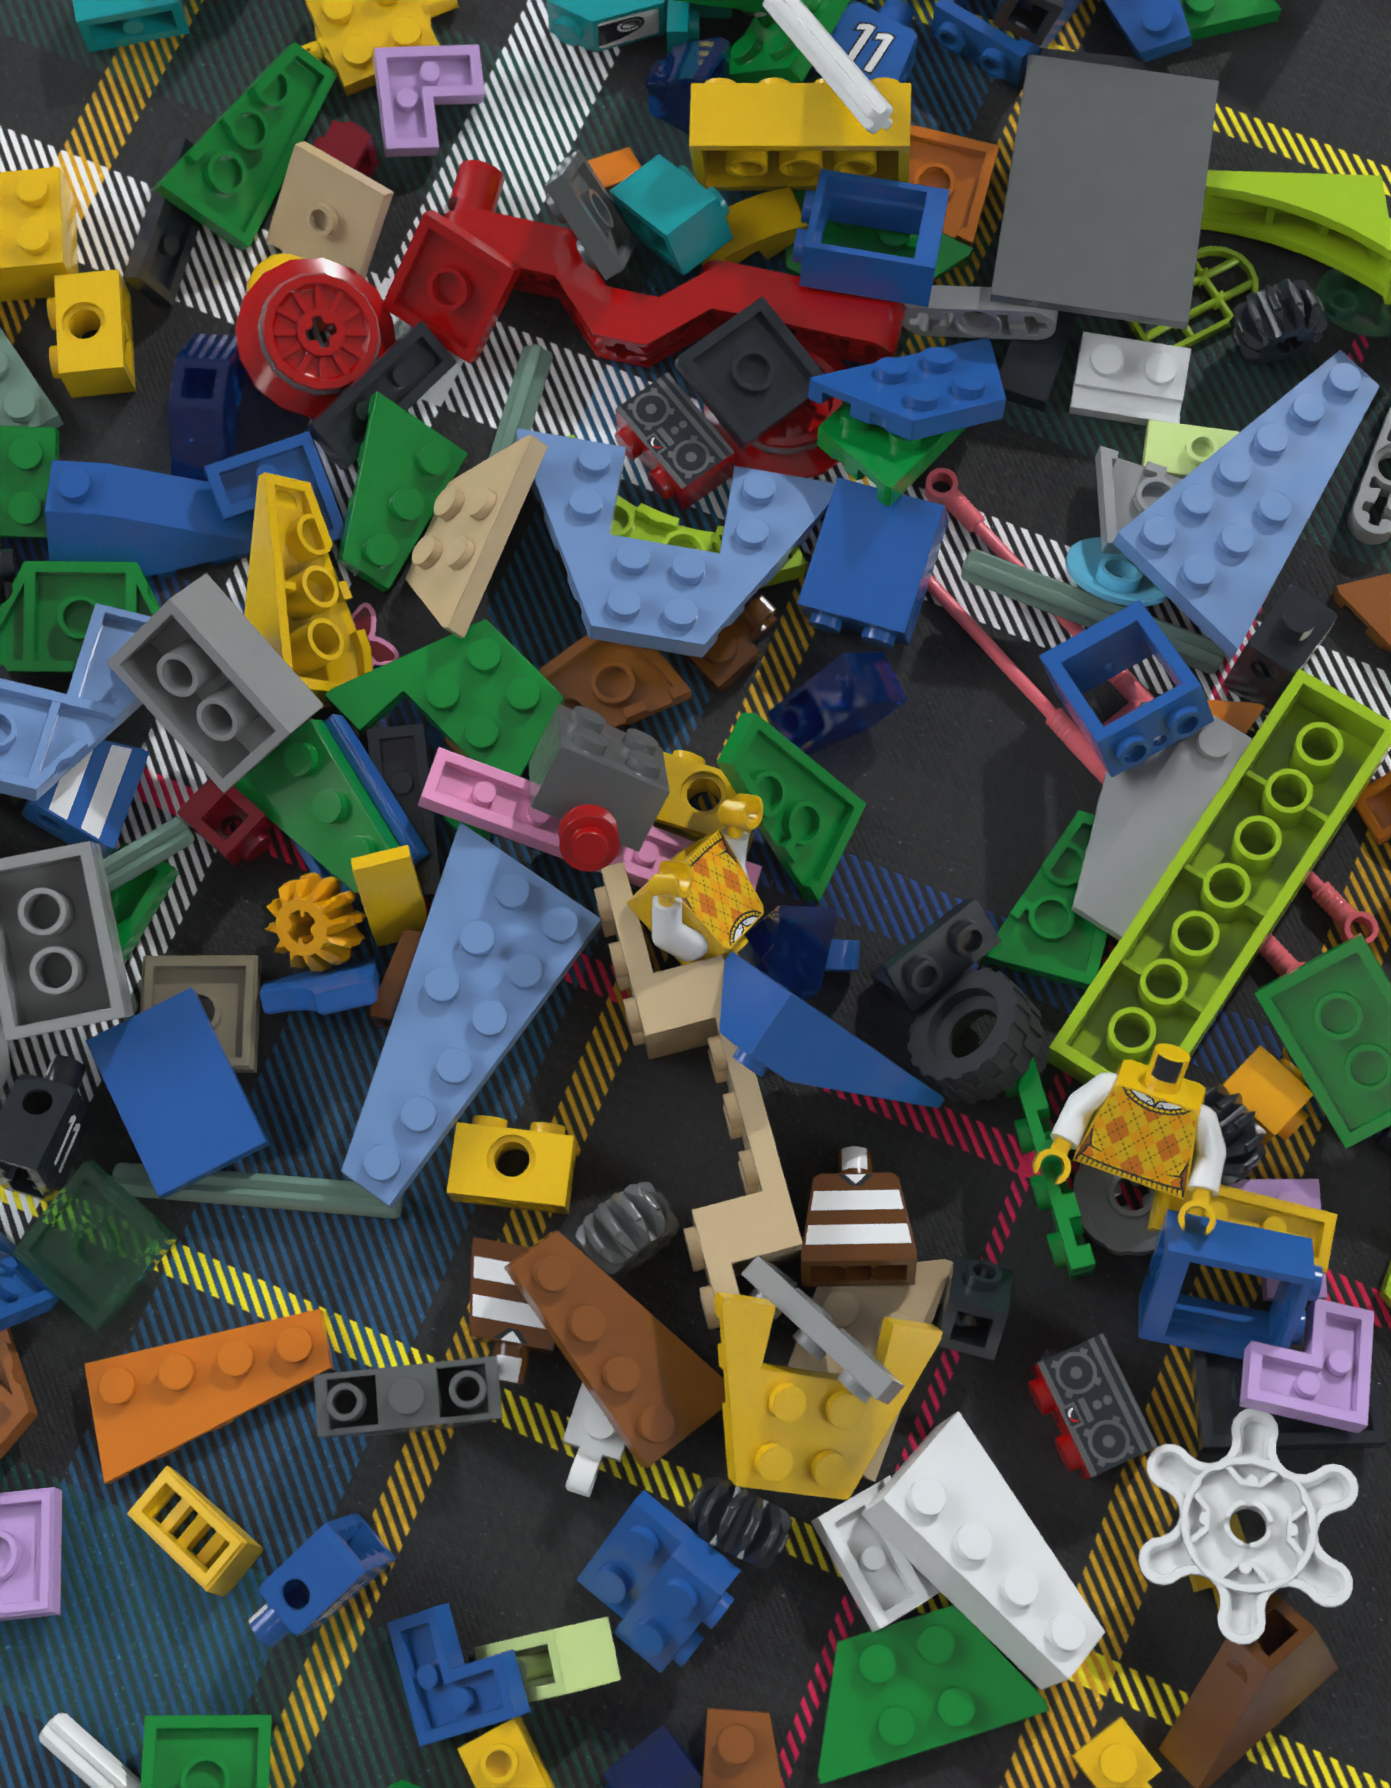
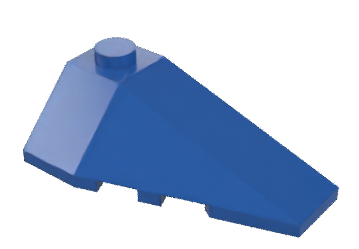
(138, 517)
(804, 1044)

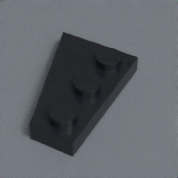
(1217, 1403)

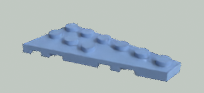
(1236, 517)
(476, 982)

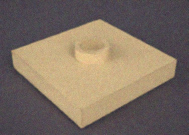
(328, 210)

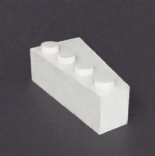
(984, 1553)

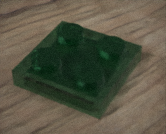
(94, 1245)

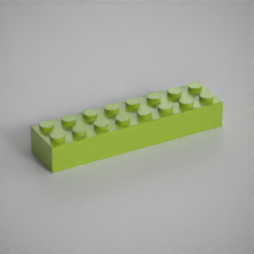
(1228, 882)

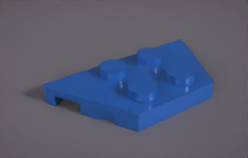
(921, 391)

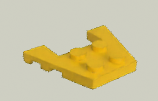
(803, 1425)

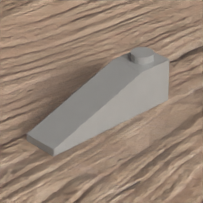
(1146, 820)

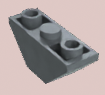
(408, 1398)

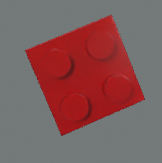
(451, 285)

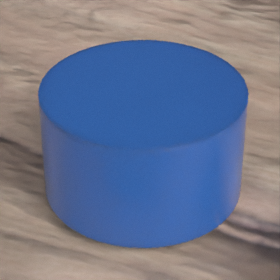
(843, 956)

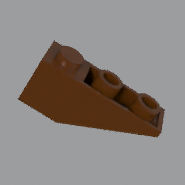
(1247, 1694)

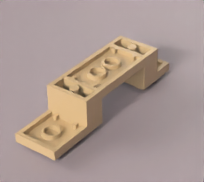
(682, 1012)

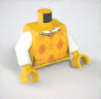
(703, 895)
(1146, 1129)

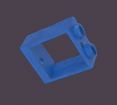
(986, 45)
(876, 205)
(1107, 651)
(1216, 1325)

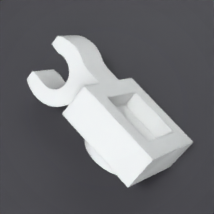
(595, 1439)

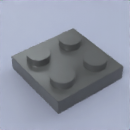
(583, 202)

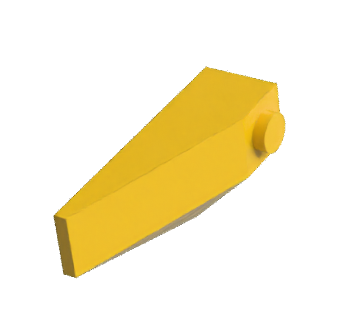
(295, 590)

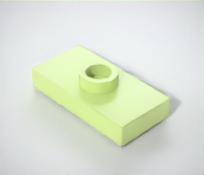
(1182, 445)

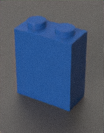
(872, 564)

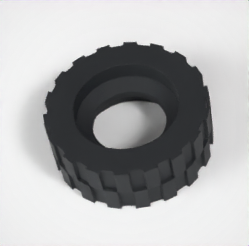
(1002, 1055)

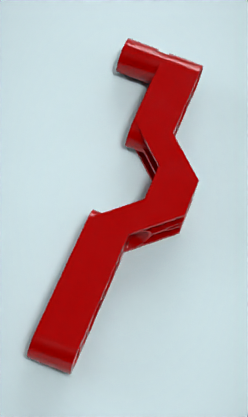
(651, 328)

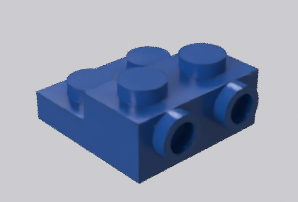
(659, 1582)

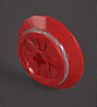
(282, 312)
(792, 444)

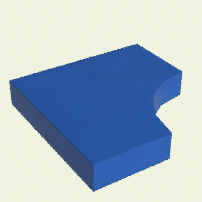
(327, 992)

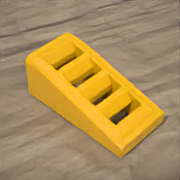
(229, 1543)

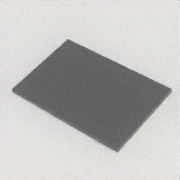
(1106, 192)

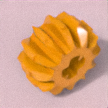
(315, 922)

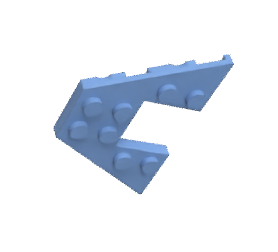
(659, 591)
(53, 731)

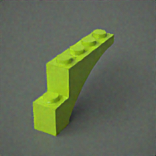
(1318, 215)

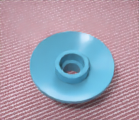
(1110, 575)

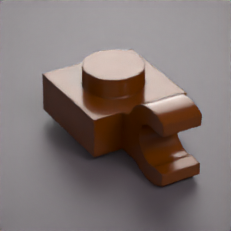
(734, 647)

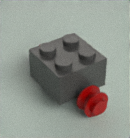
(598, 783)

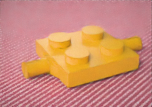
(353, 28)

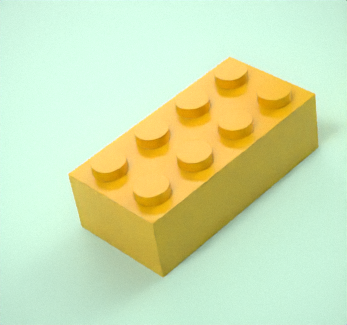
(787, 132)
(35, 232)

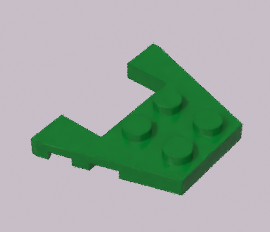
(470, 689)

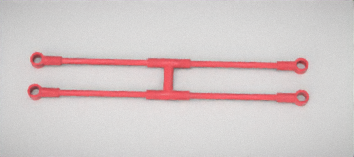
(1131, 689)

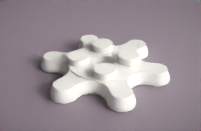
(1255, 1481)

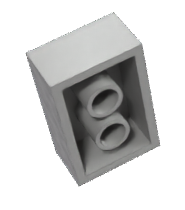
(214, 682)
(59, 943)

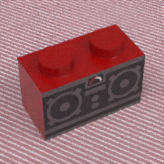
(673, 442)
(1091, 1408)

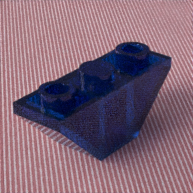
(204, 403)

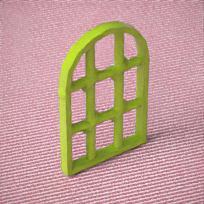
(1218, 298)

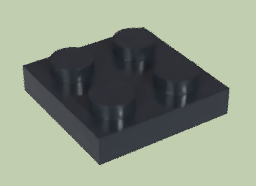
(750, 372)

